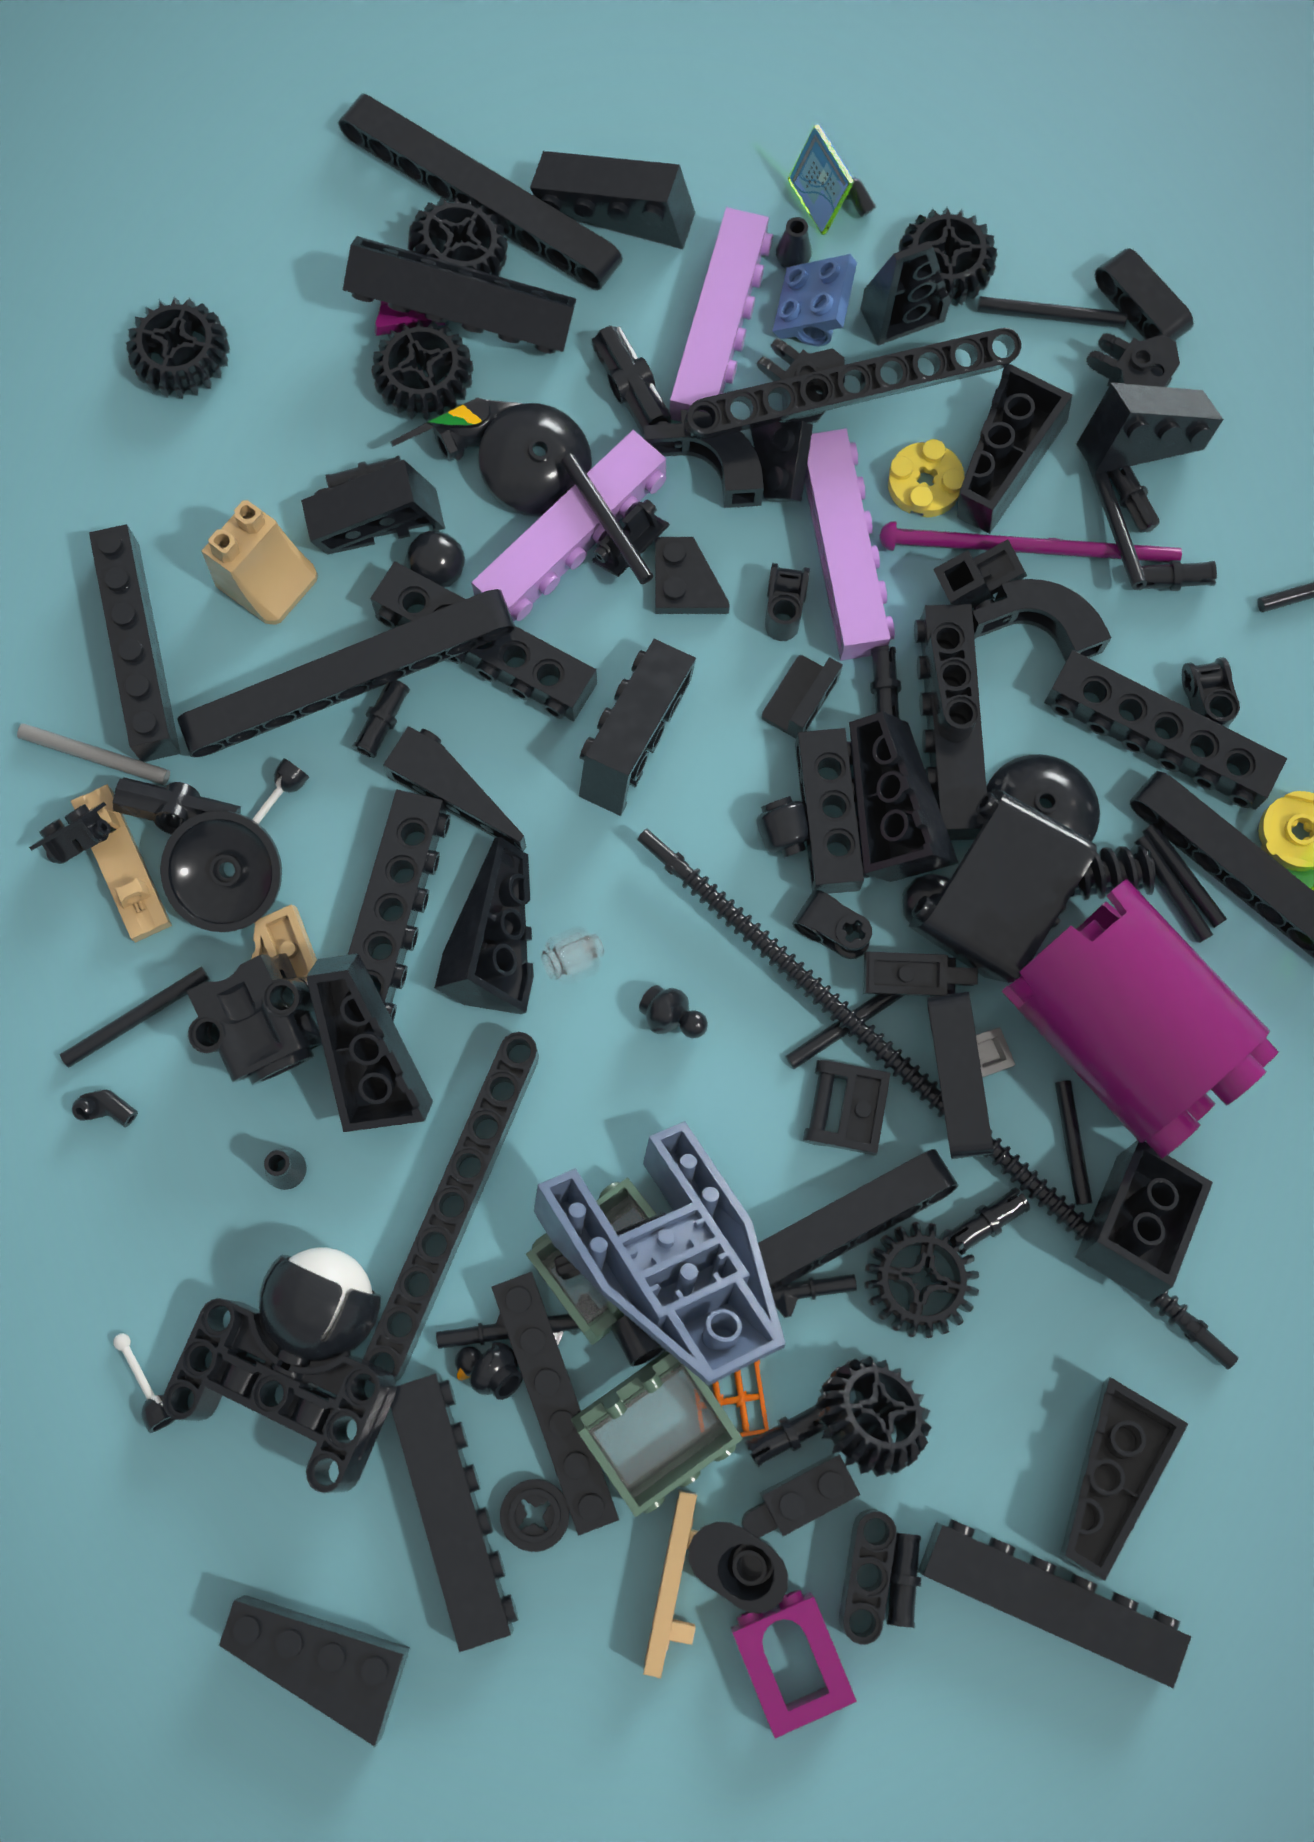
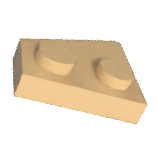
(285, 933)

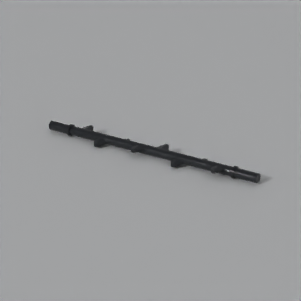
(784, 1299)

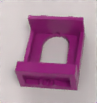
(809, 1708)

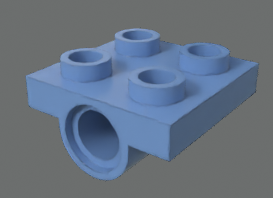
(815, 299)

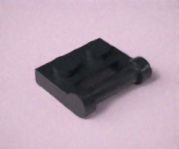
(860, 1112)

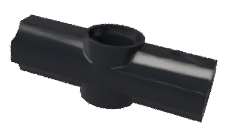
(630, 377)
(164, 806)

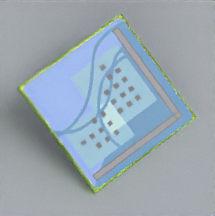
(820, 179)

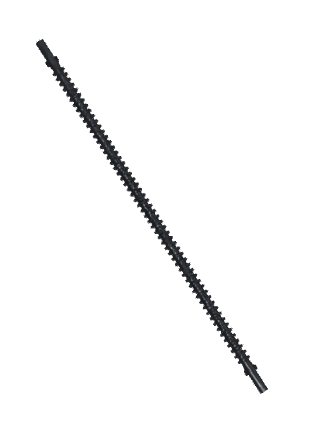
(676, 865)

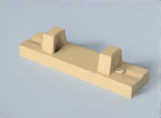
(125, 871)
(663, 1626)

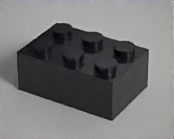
(1144, 1221)

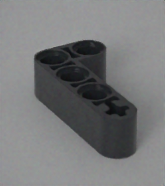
(960, 1075)

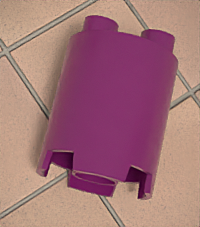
(1142, 1020)

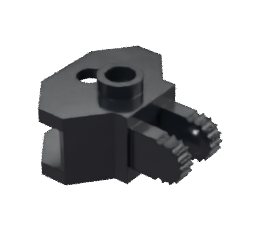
(1138, 363)
(800, 364)

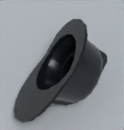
(739, 1566)

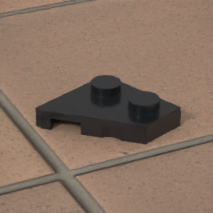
(783, 458)
(685, 579)

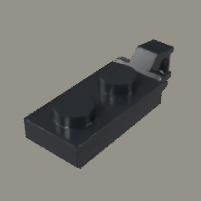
(914, 974)

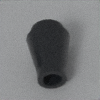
(794, 245)
(291, 1174)

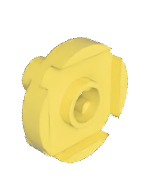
(928, 458)
(1277, 835)

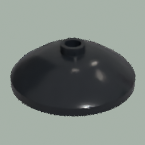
(512, 469)
(1057, 780)
(196, 876)

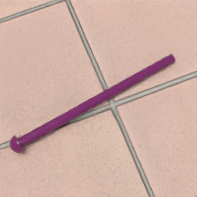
(892, 535)

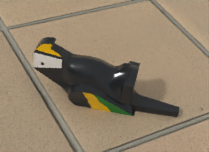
(460, 427)

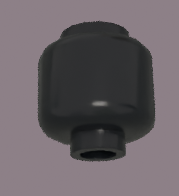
(784, 826)

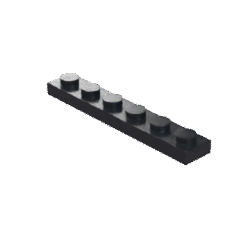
(554, 1402)

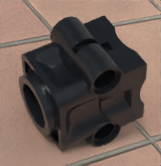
(256, 1019)

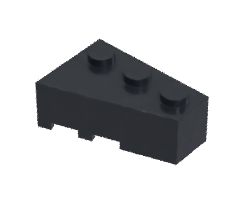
(1146, 425)
(371, 507)

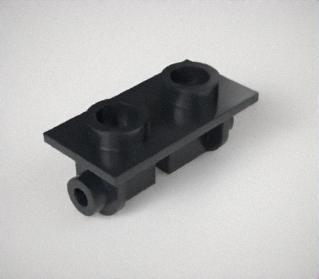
(641, 528)
(80, 833)

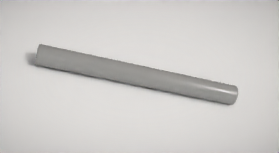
(93, 754)

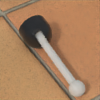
(287, 779)
(152, 1410)

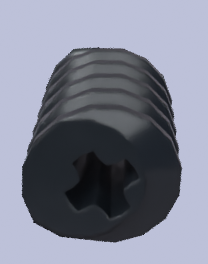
(1113, 868)

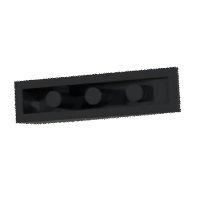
(431, 771)

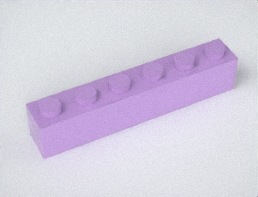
(722, 309)
(571, 528)
(845, 546)

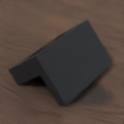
(801, 695)

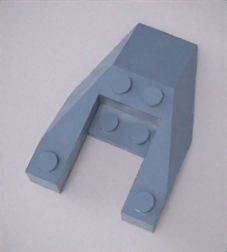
(681, 1278)

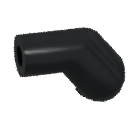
(860, 198)
(103, 1104)

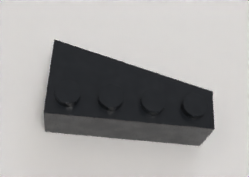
(618, 195)
(1013, 440)
(633, 725)
(895, 802)
(363, 1050)
(1119, 1472)
(320, 1662)

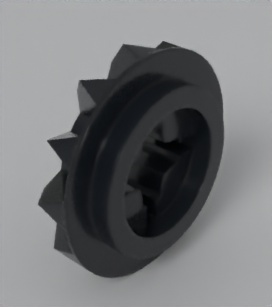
(513, 1512)

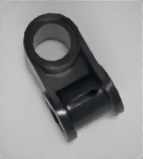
(786, 596)
(1211, 688)
(828, 923)

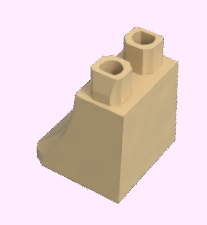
(258, 564)

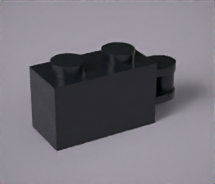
(802, 1498)

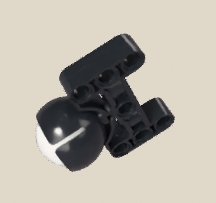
(306, 1327)

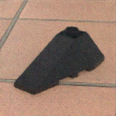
(905, 295)
(488, 946)

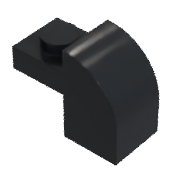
(979, 578)

